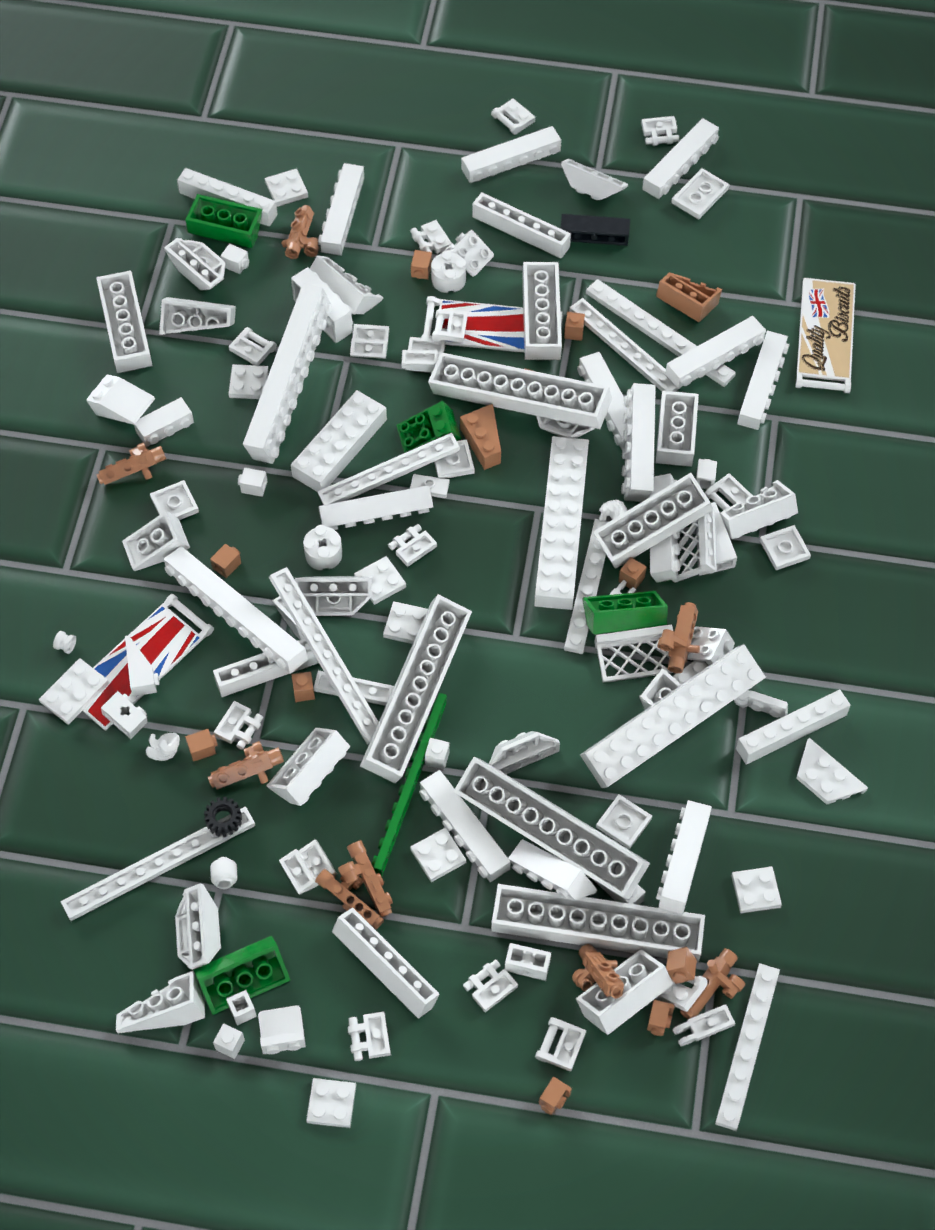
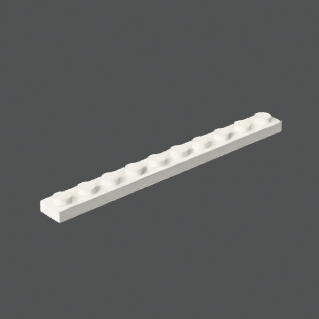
(651, 326)
(325, 653)
(150, 868)

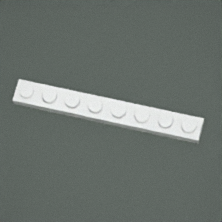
(624, 346)
(389, 470)
(588, 587)
(747, 1047)

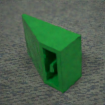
(428, 426)

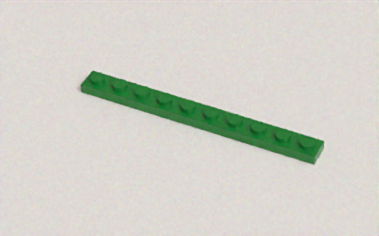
(406, 791)

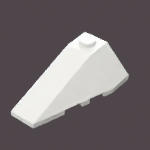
(172, 1006)

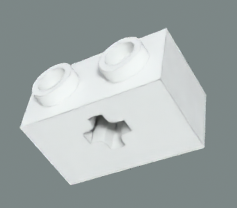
(130, 724)
(527, 961)

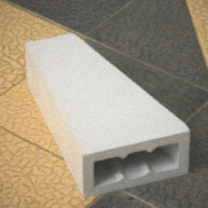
(725, 553)

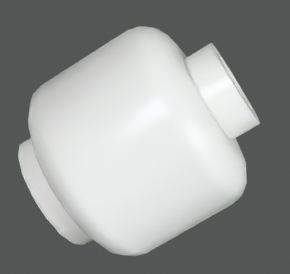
(223, 872)

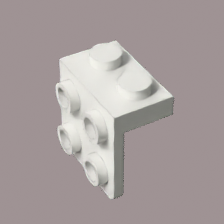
(472, 250)
(713, 644)
(281, 1030)

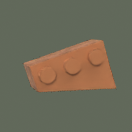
(687, 296)
(482, 435)

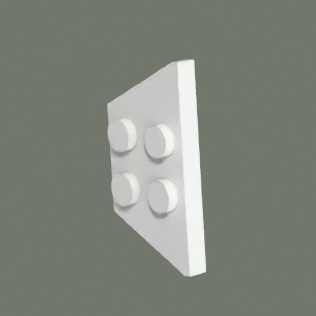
(826, 776)

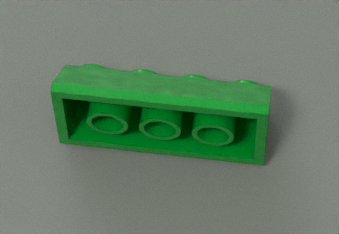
(224, 221)
(624, 612)
(249, 969)

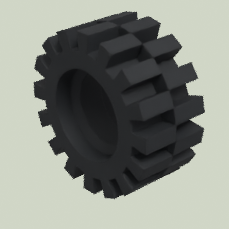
(227, 827)

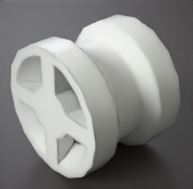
(64, 642)

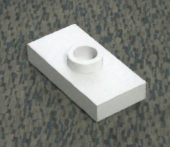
(419, 359)
(438, 486)

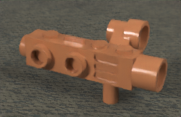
(298, 233)
(139, 460)
(679, 641)
(254, 763)
(371, 880)
(342, 892)
(598, 970)
(717, 975)

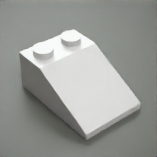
(119, 400)
(155, 541)

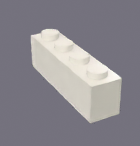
(345, 285)
(191, 315)
(760, 510)
(551, 871)

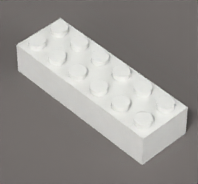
(541, 311)
(124, 321)
(339, 441)
(639, 442)
(653, 520)

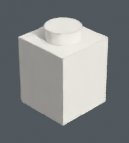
(235, 258)
(706, 473)
(252, 482)
(437, 753)
(241, 1007)
(229, 1041)

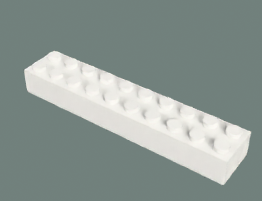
(287, 374)
(521, 390)
(561, 523)
(416, 689)
(672, 716)
(551, 827)
(595, 922)

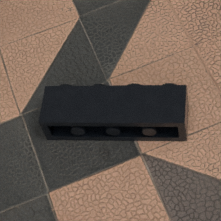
(596, 229)

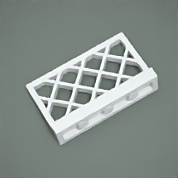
(707, 547)
(630, 638)

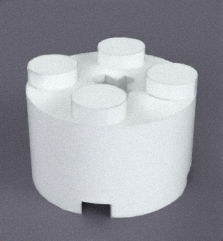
(448, 272)
(322, 548)

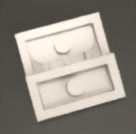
(369, 341)
(306, 865)

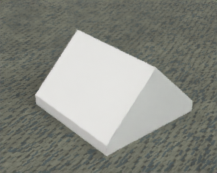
(658, 688)

